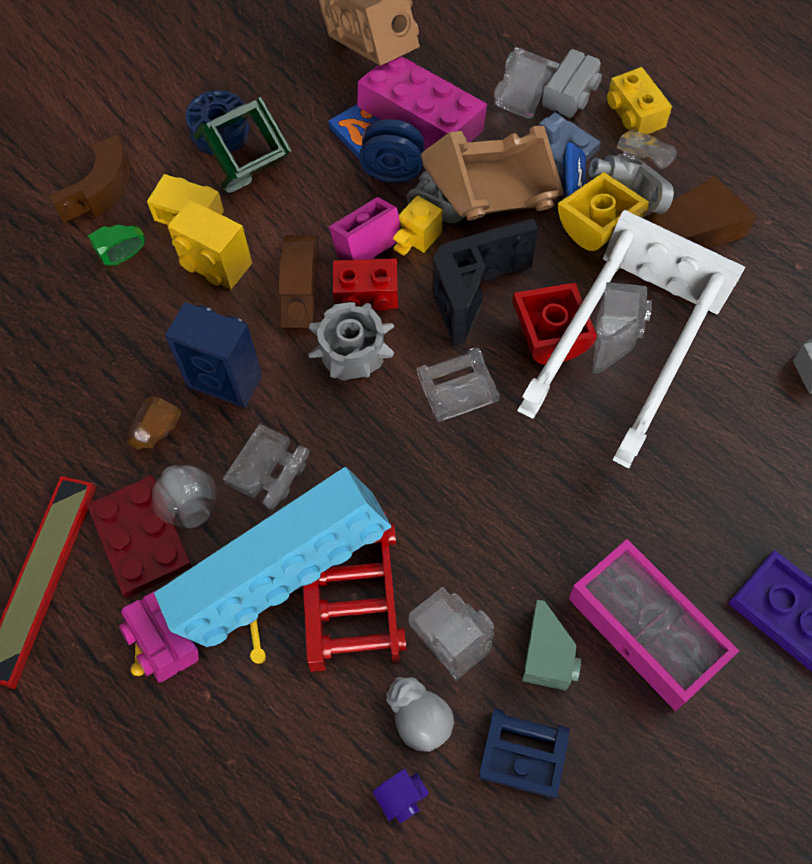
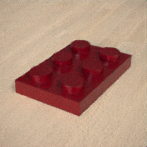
(136, 540)

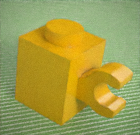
(419, 226)

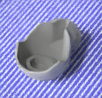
(420, 715)

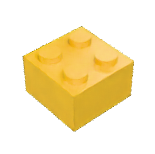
(210, 244)

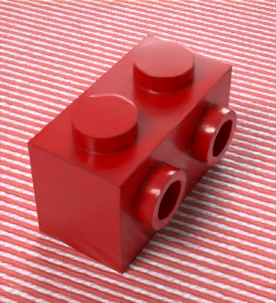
(366, 282)

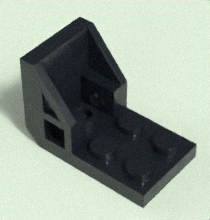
(467, 261)

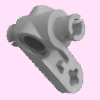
(638, 178)

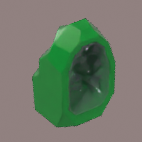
(116, 243)

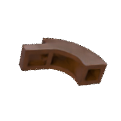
(101, 187)
(297, 280)

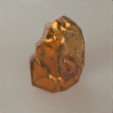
(152, 422)

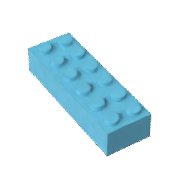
(273, 560)

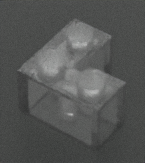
(524, 82)
(453, 631)

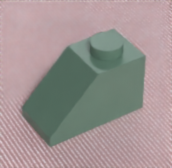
(550, 652)

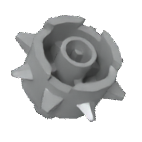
(351, 341)

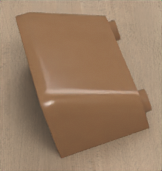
(494, 173)

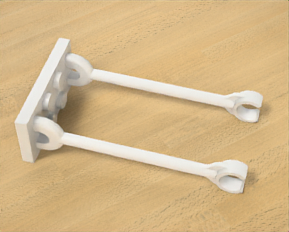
(668, 263)

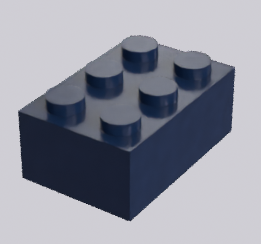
(214, 354)

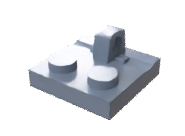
(562, 132)

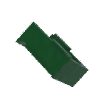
(235, 176)

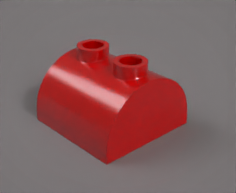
(545, 317)

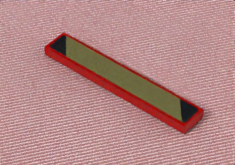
(41, 575)

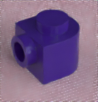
(400, 796)

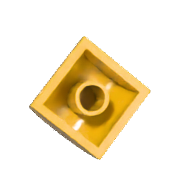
(595, 209)

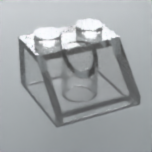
(619, 323)

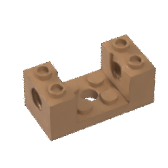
(369, 28)

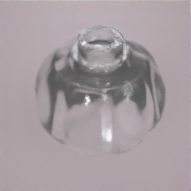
(184, 496)

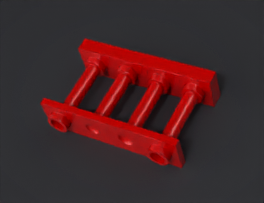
(319, 611)

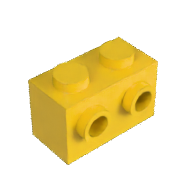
(639, 102)

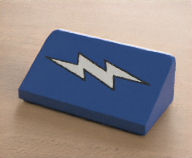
(573, 169)

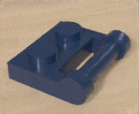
(521, 765)

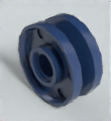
(212, 106)
(392, 151)

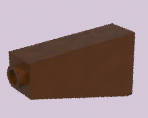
(707, 215)

